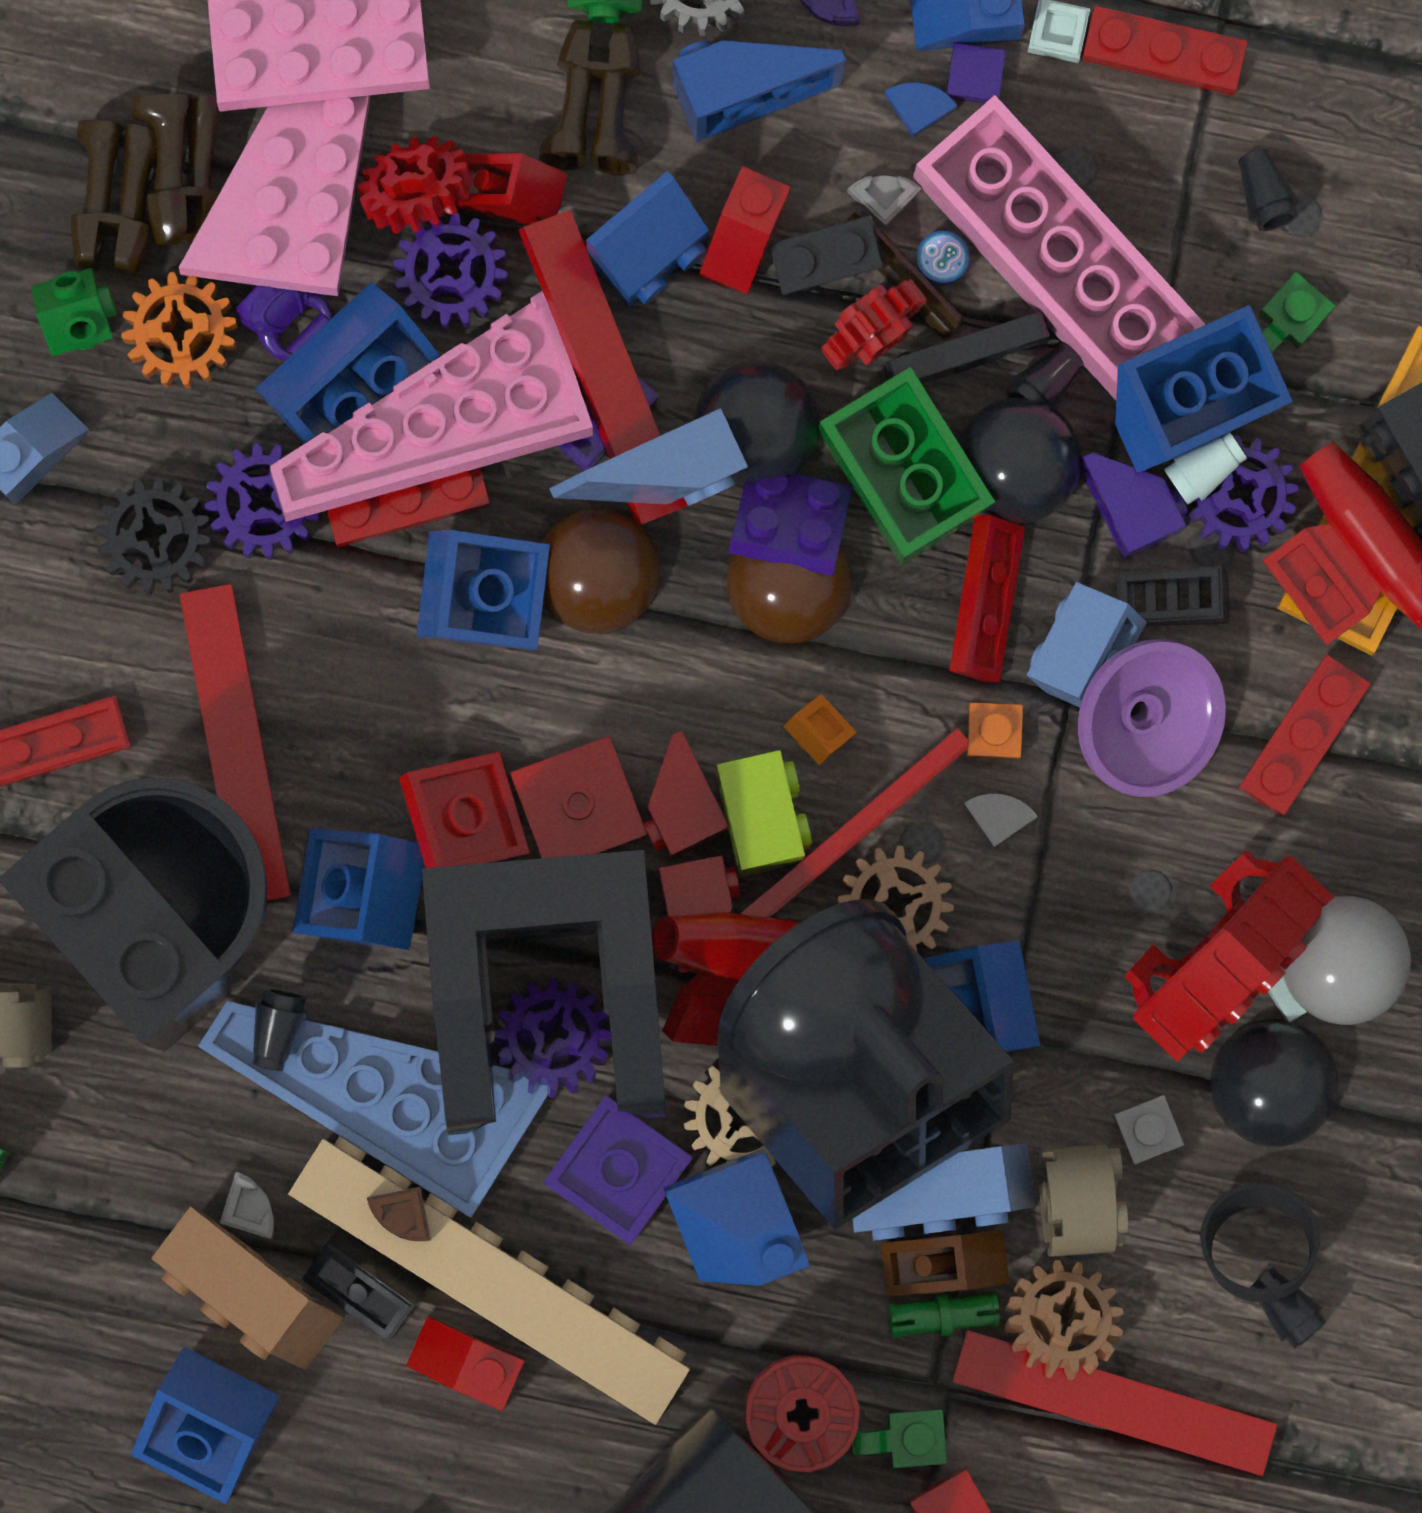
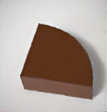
(402, 1214)

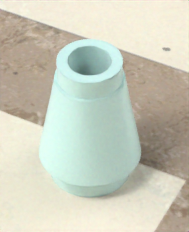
(1205, 467)

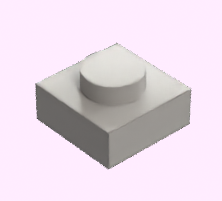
(1148, 1130)

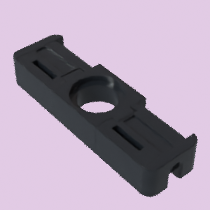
(973, 349)

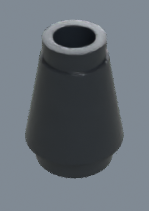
(1266, 191)
(1047, 377)
(276, 1027)
(1294, 1316)

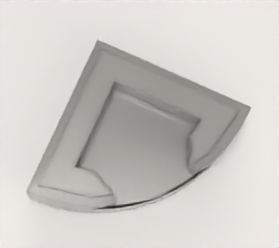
(884, 196)
(999, 816)
(249, 1207)

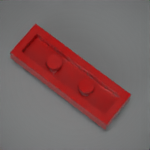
(1164, 50)
(409, 507)
(987, 598)
(1304, 735)

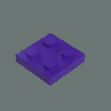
(792, 521)
(617, 1170)

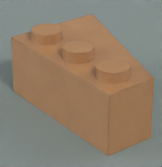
(244, 1291)

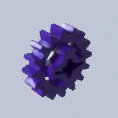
(464, 288)
(1250, 515)
(247, 521)
(570, 1048)

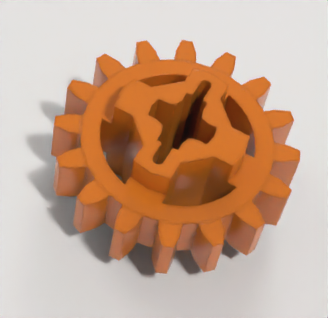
(201, 329)

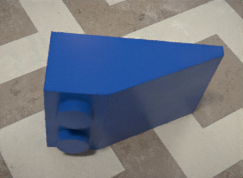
(743, 81)

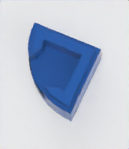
(919, 105)

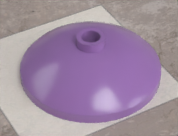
(1172, 731)

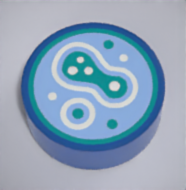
(942, 258)

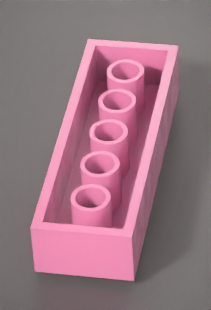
(1052, 242)

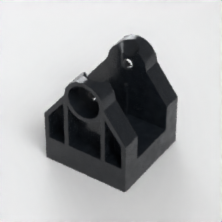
(530, 902)

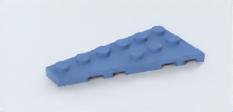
(385, 1102)

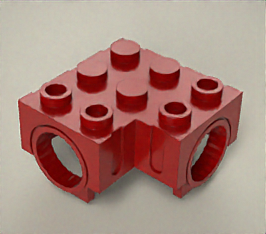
(1233, 960)

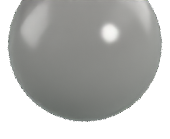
(1351, 964)

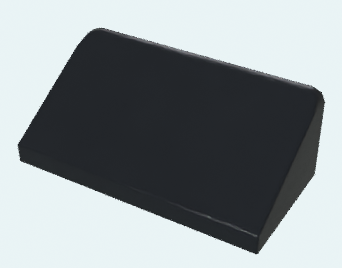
(364, 1283)

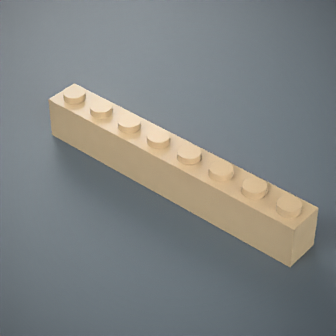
(498, 1285)

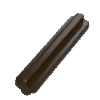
(938, 310)

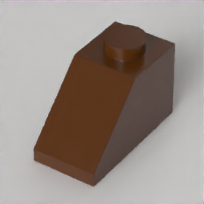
(945, 1263)

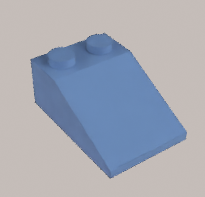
(682, 463)

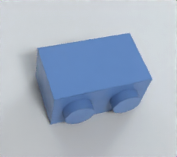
(1083, 637)

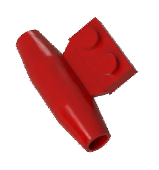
(1363, 550)
(721, 951)

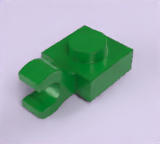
(1294, 313)
(911, 1439)

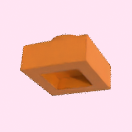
(819, 729)
(994, 731)

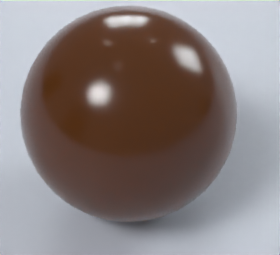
(599, 571)
(787, 600)

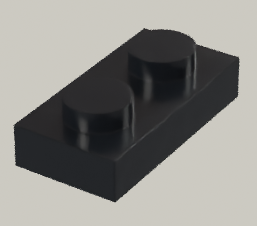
(827, 255)

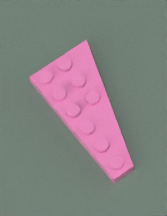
(287, 201)
(459, 413)

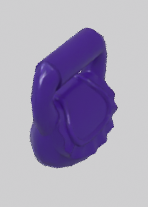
(272, 310)

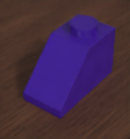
(1133, 504)

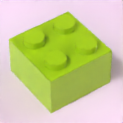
(761, 813)

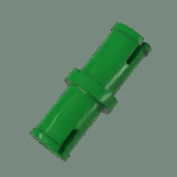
(943, 1314)

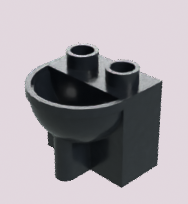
(149, 900)
(857, 1060)

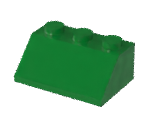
(905, 466)

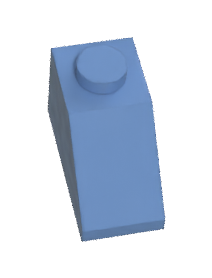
(35, 443)

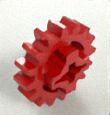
(415, 184)
(874, 324)

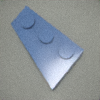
(966, 1185)

